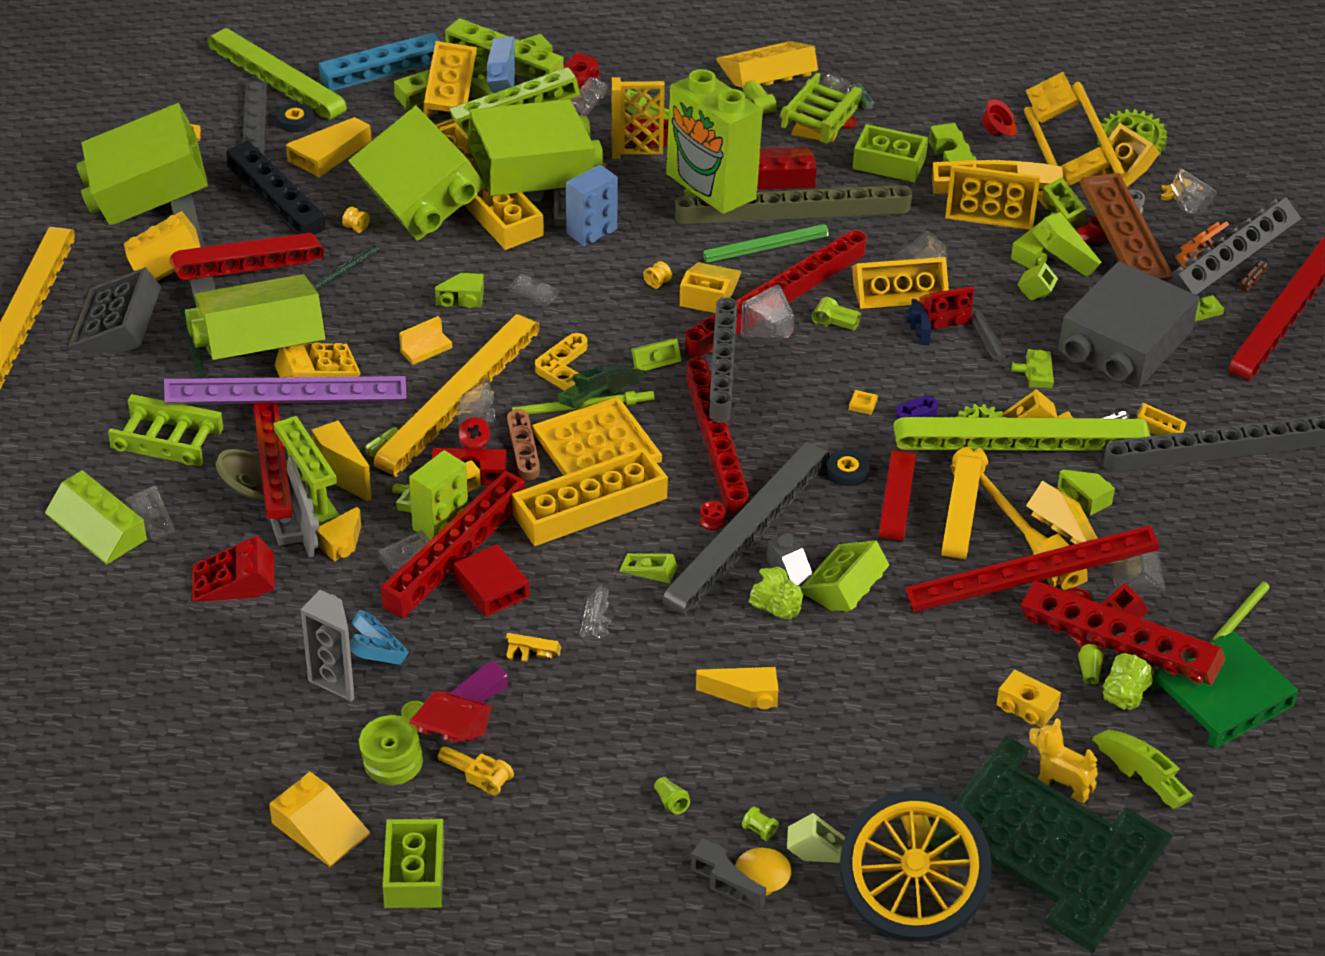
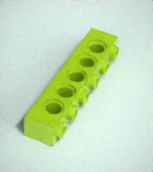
(529, 59)
(551, 87)

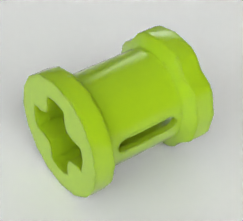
(760, 823)

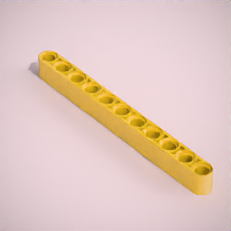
(31, 293)
(444, 404)

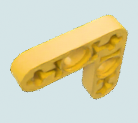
(558, 364)

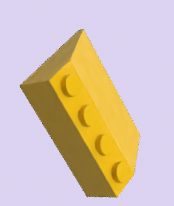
(770, 63)
(992, 197)

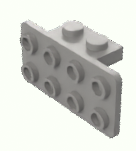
(303, 523)

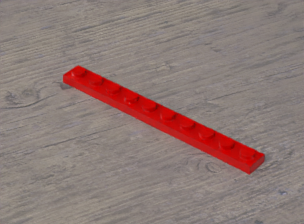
(1032, 568)

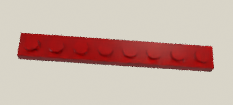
(272, 462)

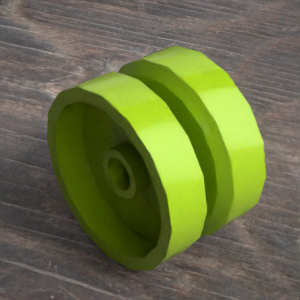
(391, 750)

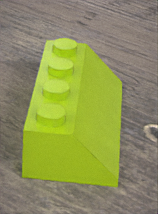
(96, 518)

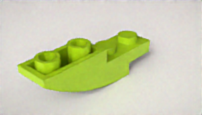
(1140, 758)

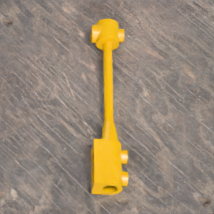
(1036, 540)

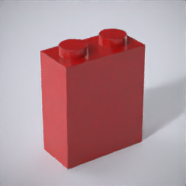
(491, 580)

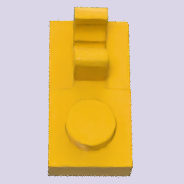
(543, 647)

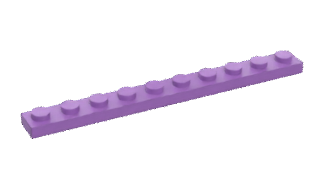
(284, 390)

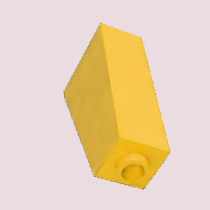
(328, 147)

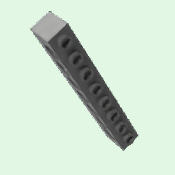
(1236, 247)

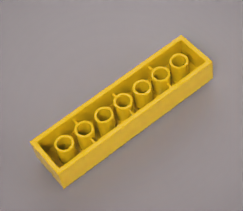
(507, 217)

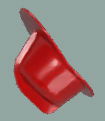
(999, 119)

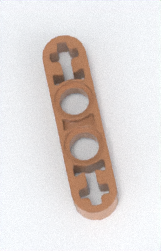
(520, 445)

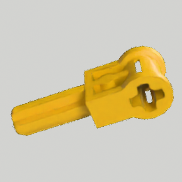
(480, 772)

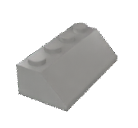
(327, 644)

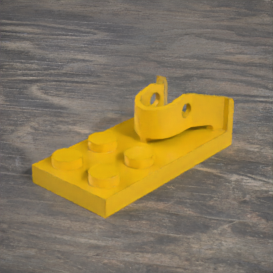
(449, 77)

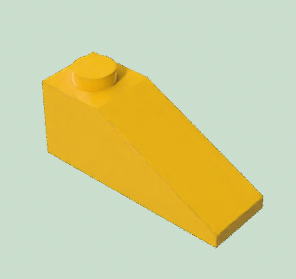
(741, 685)

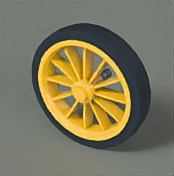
(915, 865)

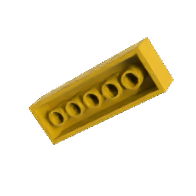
(589, 496)

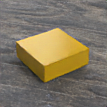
(863, 402)

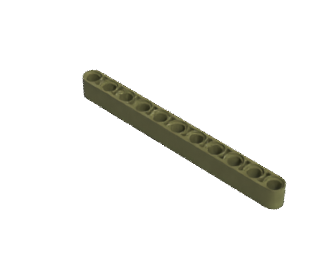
(801, 204)

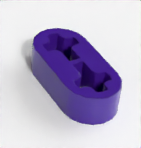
(919, 407)

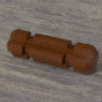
(1253, 276)

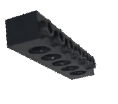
(275, 189)

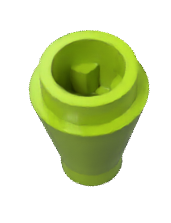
(1091, 661)
(673, 797)

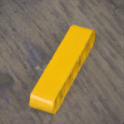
(962, 507)

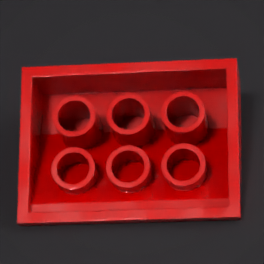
(786, 168)

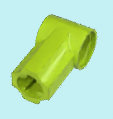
(756, 94)
(829, 313)

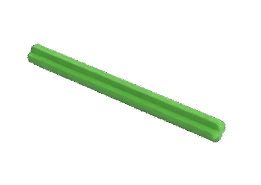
(765, 243)

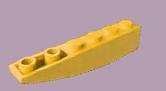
(942, 170)

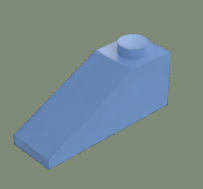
(501, 64)

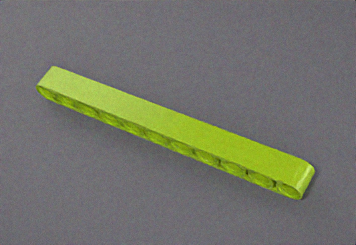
(1014, 433)

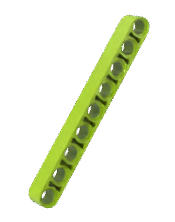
(277, 73)

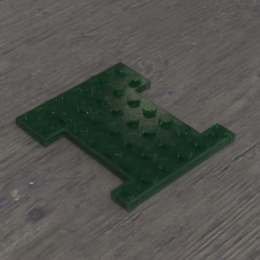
(1058, 845)

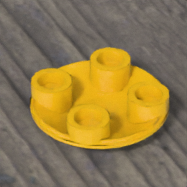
(765, 868)

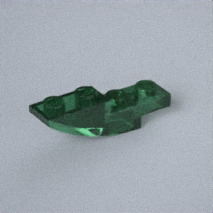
(599, 380)

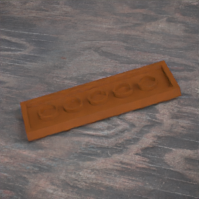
(1124, 224)

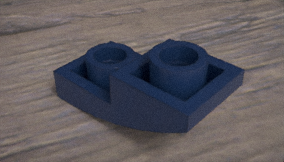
(919, 321)

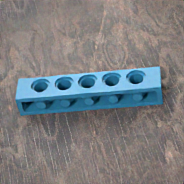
(378, 62)

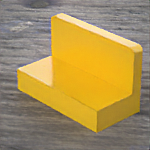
(423, 341)

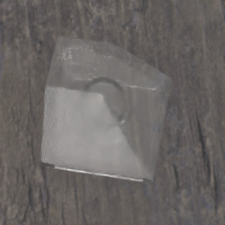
(767, 316)

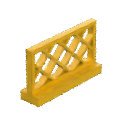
(619, 114)

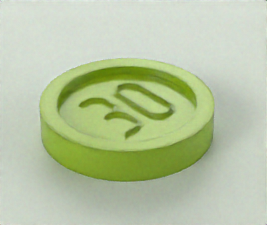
(410, 709)

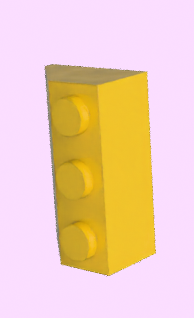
(159, 242)

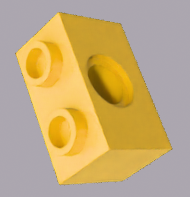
(1028, 699)

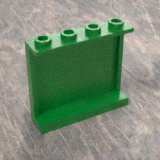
(1240, 697)

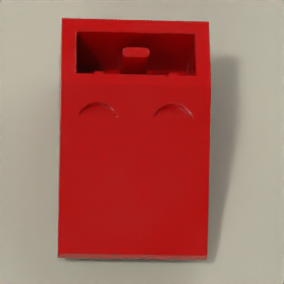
(235, 573)
(452, 716)

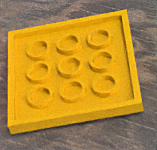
(592, 436)

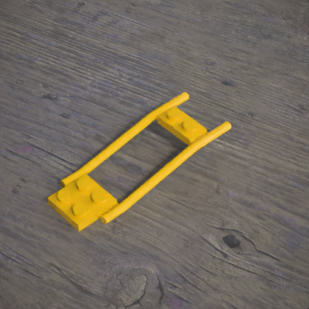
(1054, 98)

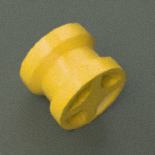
(354, 219)
(657, 275)

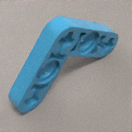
(376, 641)

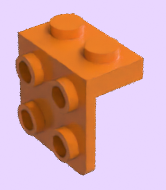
(1202, 241)

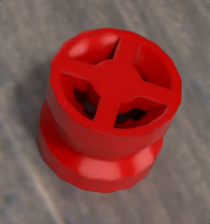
(712, 515)

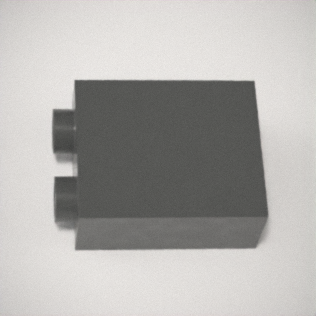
(1128, 324)

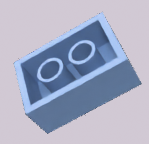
(591, 205)

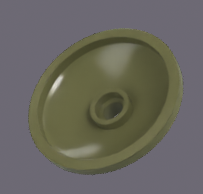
(241, 472)

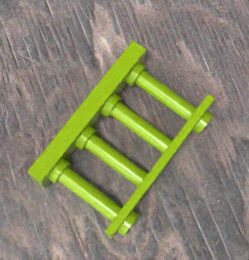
(833, 120)
(181, 416)
(312, 465)

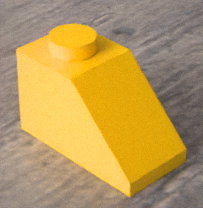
(1032, 406)
(340, 535)

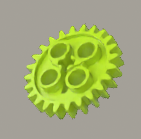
(1146, 127)

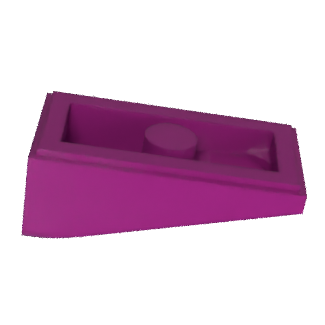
(483, 683)

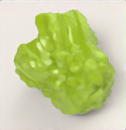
(776, 594)
(1127, 681)

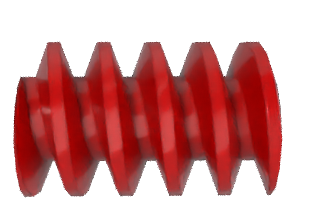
(470, 425)

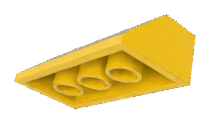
(898, 281)

